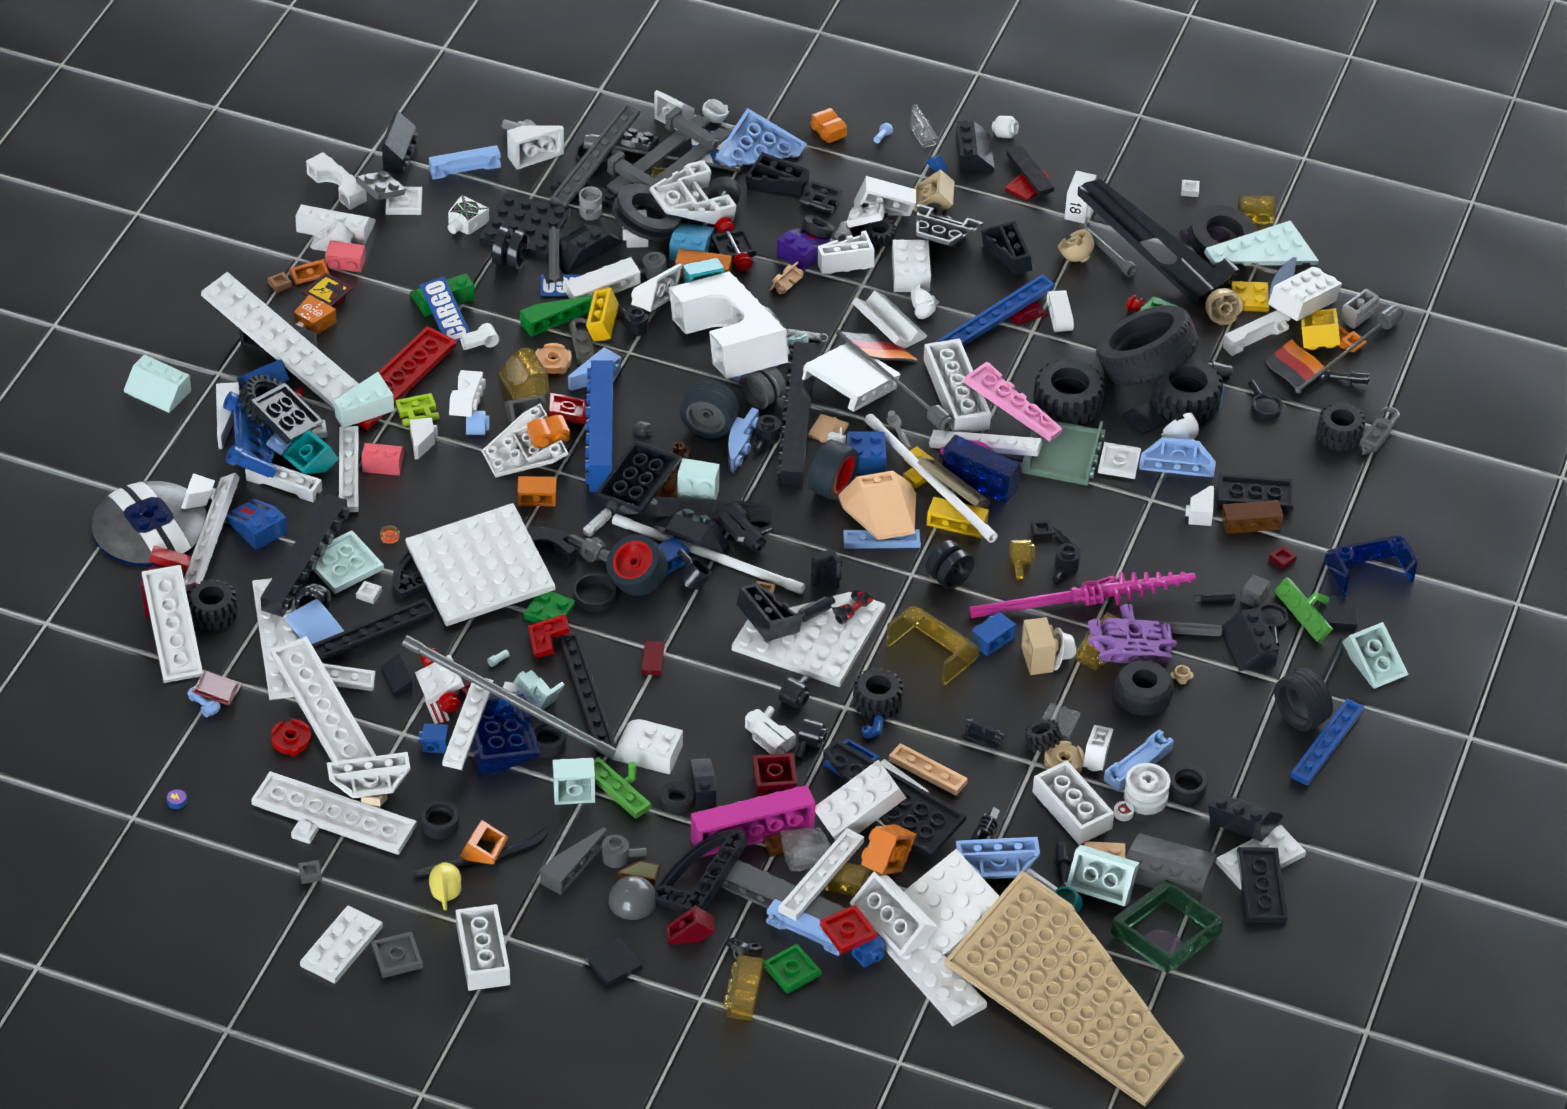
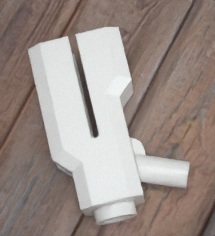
(767, 733)

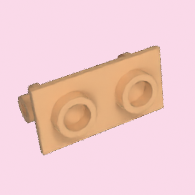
(782, 282)

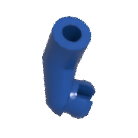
(876, 729)

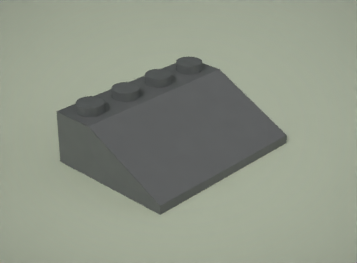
(1178, 863)

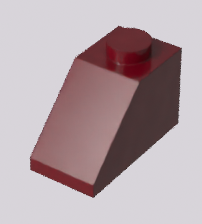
(690, 927)

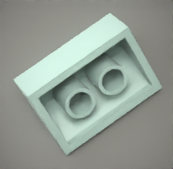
(157, 383)

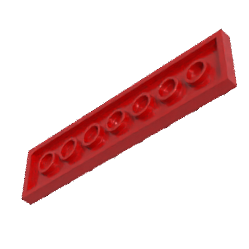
(413, 364)

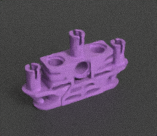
(1131, 639)

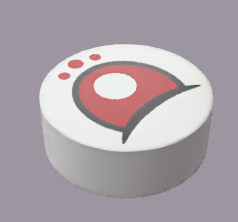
(1123, 811)

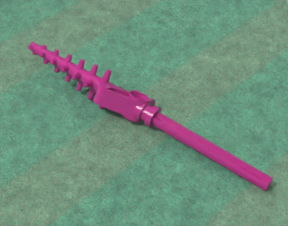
(1090, 593)

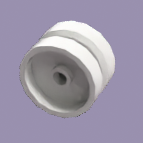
(1147, 788)

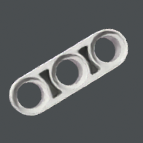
(1060, 311)

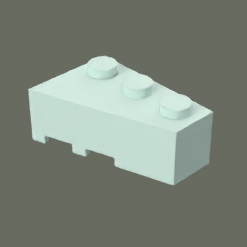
(364, 402)

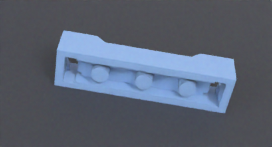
(468, 160)
(1151, 752)
(805, 926)

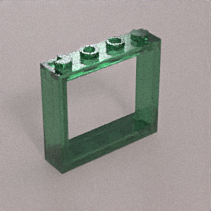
(1182, 901)

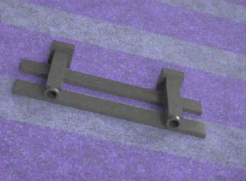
(685, 129)

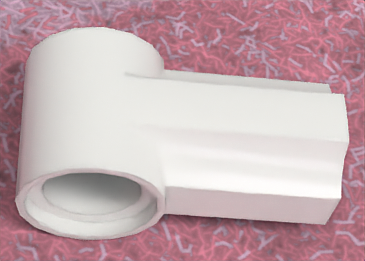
(484, 335)

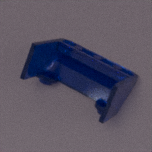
(1340, 557)

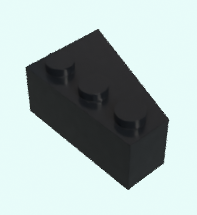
(777, 176)
(1008, 246)
(768, 614)

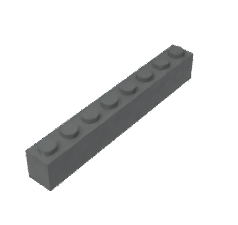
(764, 888)

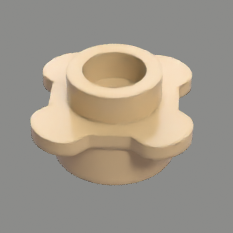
(1182, 674)

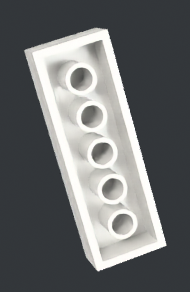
(947, 368)

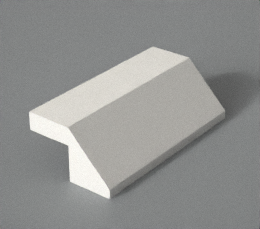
(890, 320)

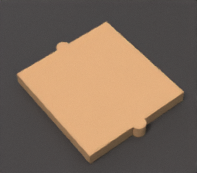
(824, 426)

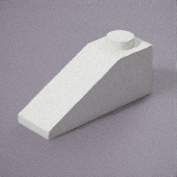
(1097, 748)

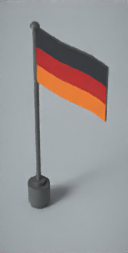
(882, 348)
(1302, 368)

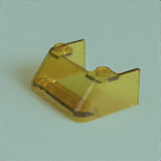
(964, 649)

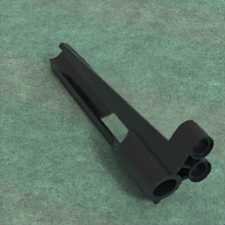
(1189, 273)

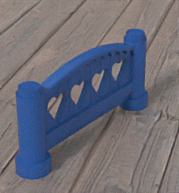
(242, 451)

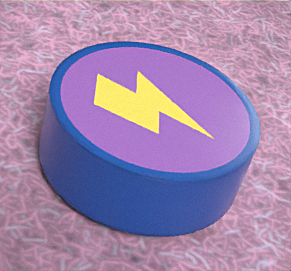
(176, 799)

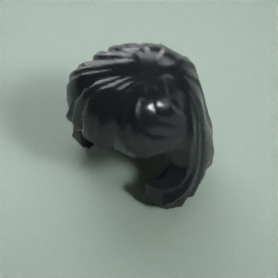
(310, 593)

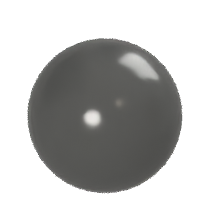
(632, 898)

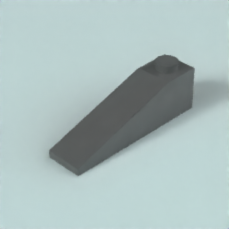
(568, 864)

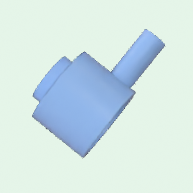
(477, 423)

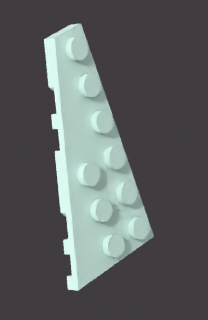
(1265, 247)

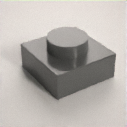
(310, 872)

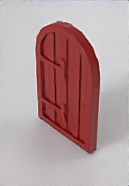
(1022, 188)

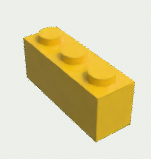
(602, 314)
(947, 517)

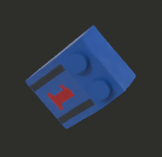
(258, 522)

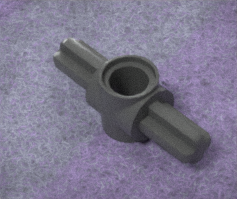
(591, 549)

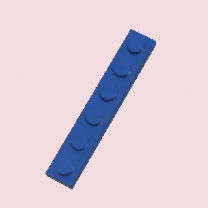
(1327, 742)

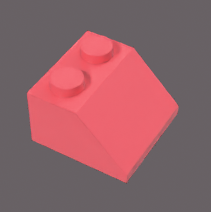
(382, 459)

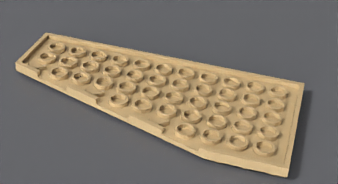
(1060, 980)

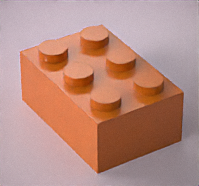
(888, 849)

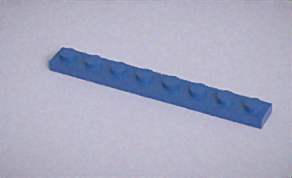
(1001, 310)

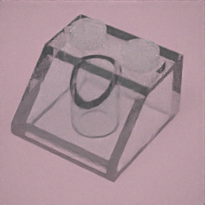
(803, 847)

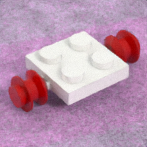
(439, 684)

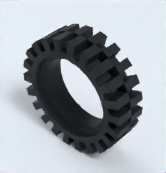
(247, 393)

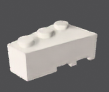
(896, 198)
(846, 255)

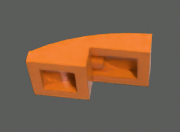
(1348, 339)

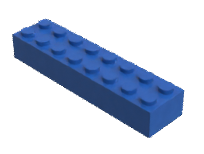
(600, 423)

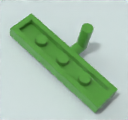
(1304, 609)
(620, 788)

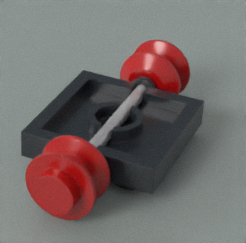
(734, 243)

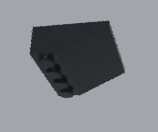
(636, 479)

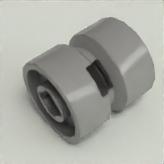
(590, 203)

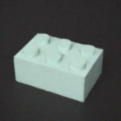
(1102, 875)

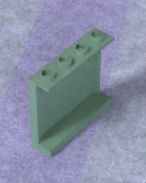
(1067, 456)

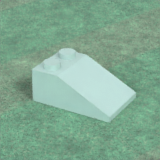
(1375, 655)

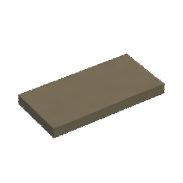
(954, 482)

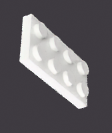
(1279, 838)
(341, 944)

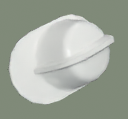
(1066, 647)

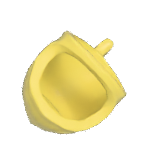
(445, 882)

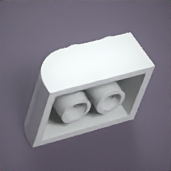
(650, 745)

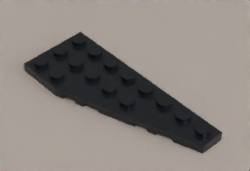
(919, 812)

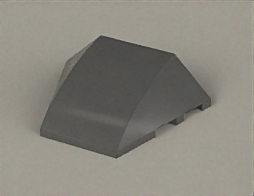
(942, 229)

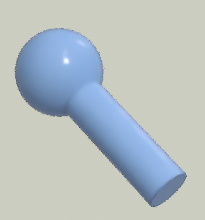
(885, 129)

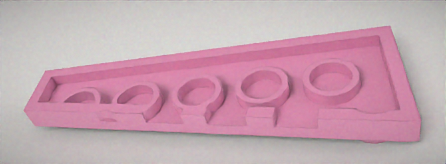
(992, 386)

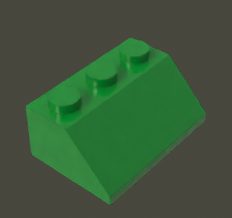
(460, 286)

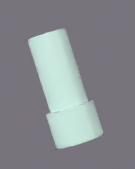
(495, 659)

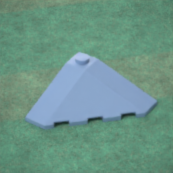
(757, 135)

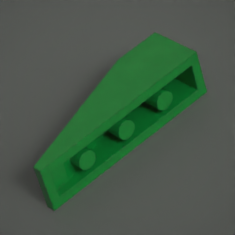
(552, 314)

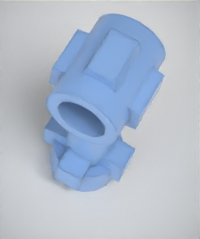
(208, 707)

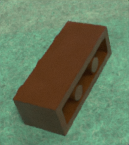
(1252, 516)

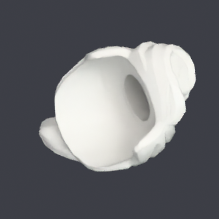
(923, 302)

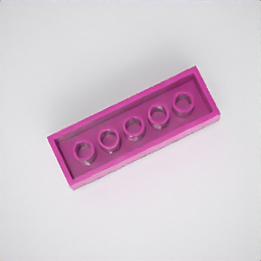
(757, 816)

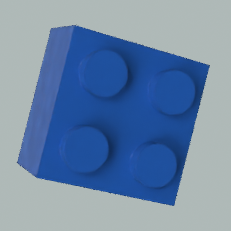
(870, 450)

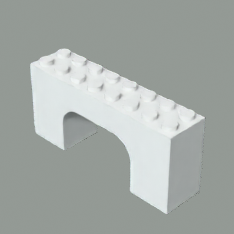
(749, 332)

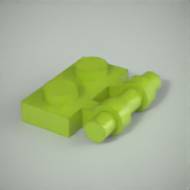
(416, 405)

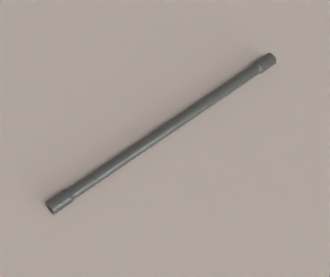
(419, 648)

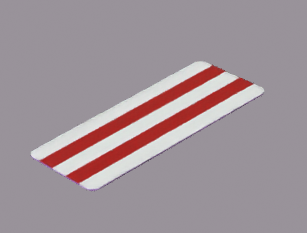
(436, 712)

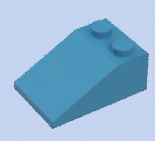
(690, 237)

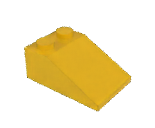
(1320, 329)

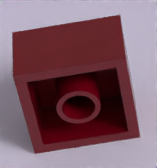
(773, 773)

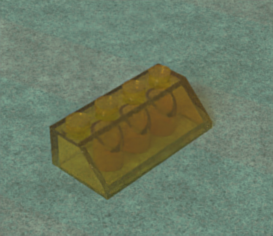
(524, 375)

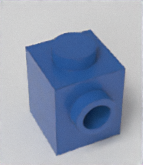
(434, 738)
(870, 952)

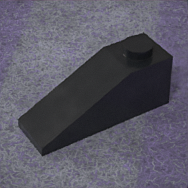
(703, 782)

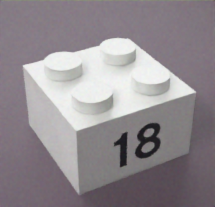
(1076, 208)

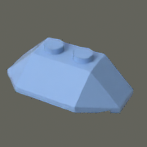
(1178, 457)
(1000, 856)

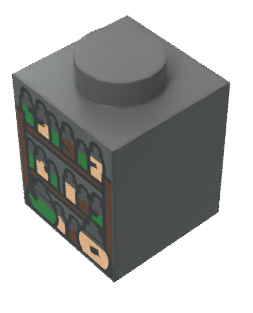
(1255, 591)

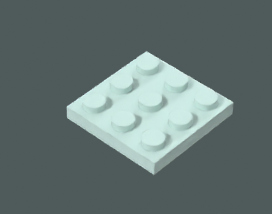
(347, 562)

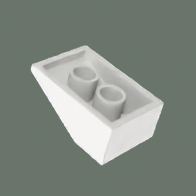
(534, 144)

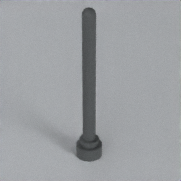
(1127, 267)

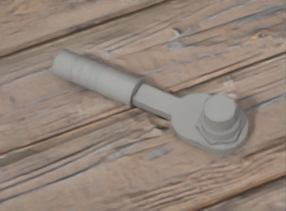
(895, 423)

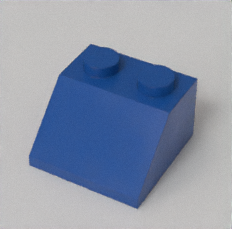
(273, 370)

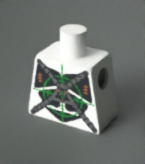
(467, 216)

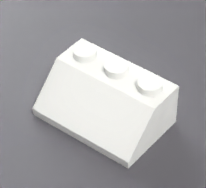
(656, 290)

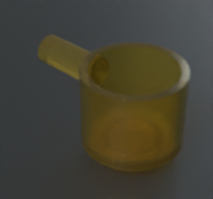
(1021, 553)

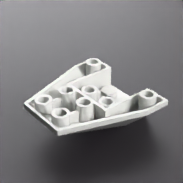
(513, 448)

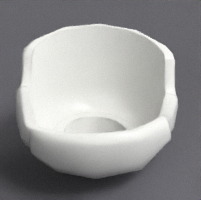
(715, 111)

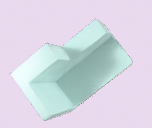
(536, 690)

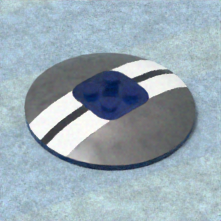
(129, 536)

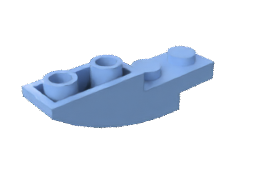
(739, 438)

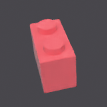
(345, 256)

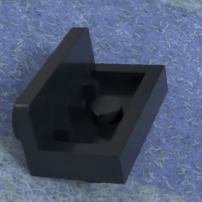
(826, 568)

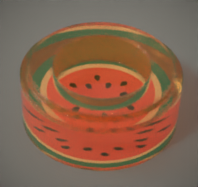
(389, 534)

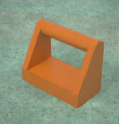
(488, 833)

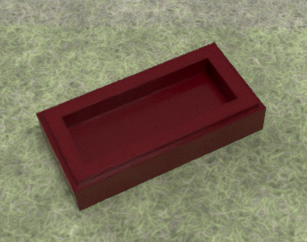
(653, 658)

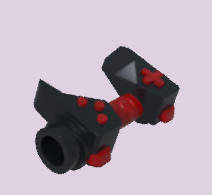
(845, 612)

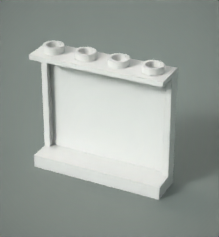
(852, 375)

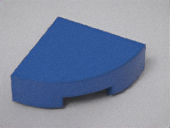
(937, 163)

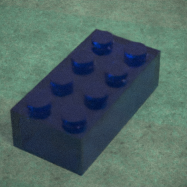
(982, 468)

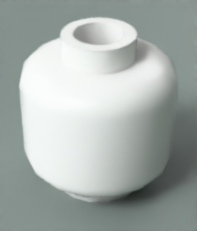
(1005, 127)

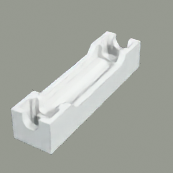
(1241, 337)
(289, 480)

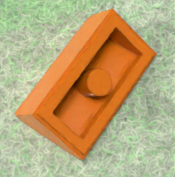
(308, 272)

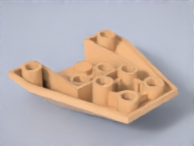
(881, 504)

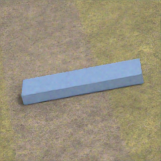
(863, 539)

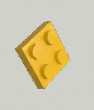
(1253, 295)

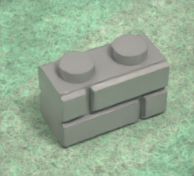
(1359, 308)

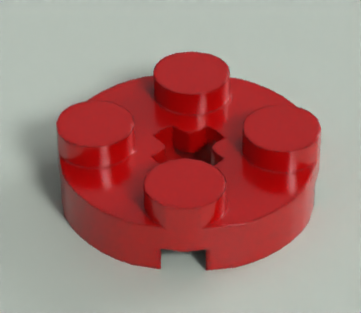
(294, 745)

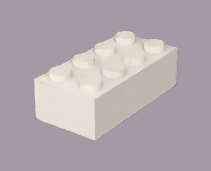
(1305, 293)
(860, 801)
(1073, 802)
(482, 947)

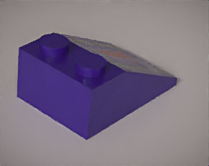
(800, 247)

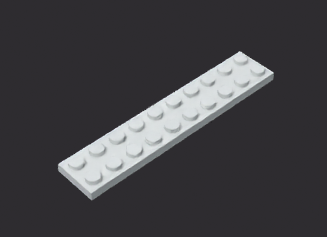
(278, 338)

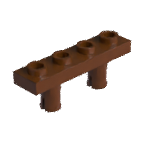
(669, 488)

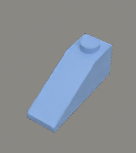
(578, 378)

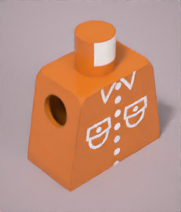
(314, 315)

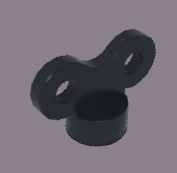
(743, 948)

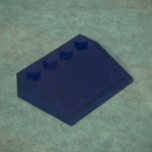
(503, 737)

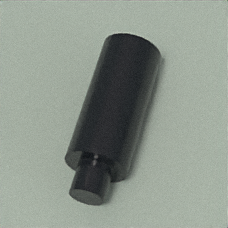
(816, 608)

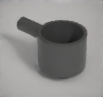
(653, 265)
(617, 852)

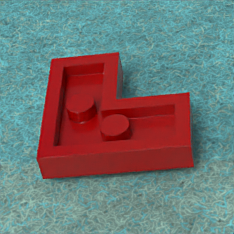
(543, 633)

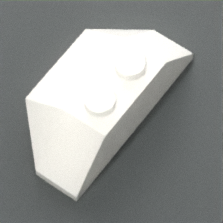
(370, 774)

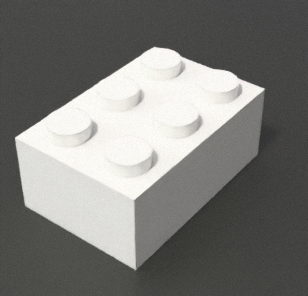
(911, 265)

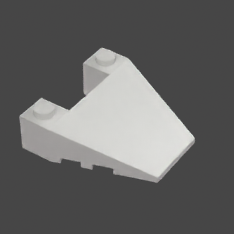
(684, 197)

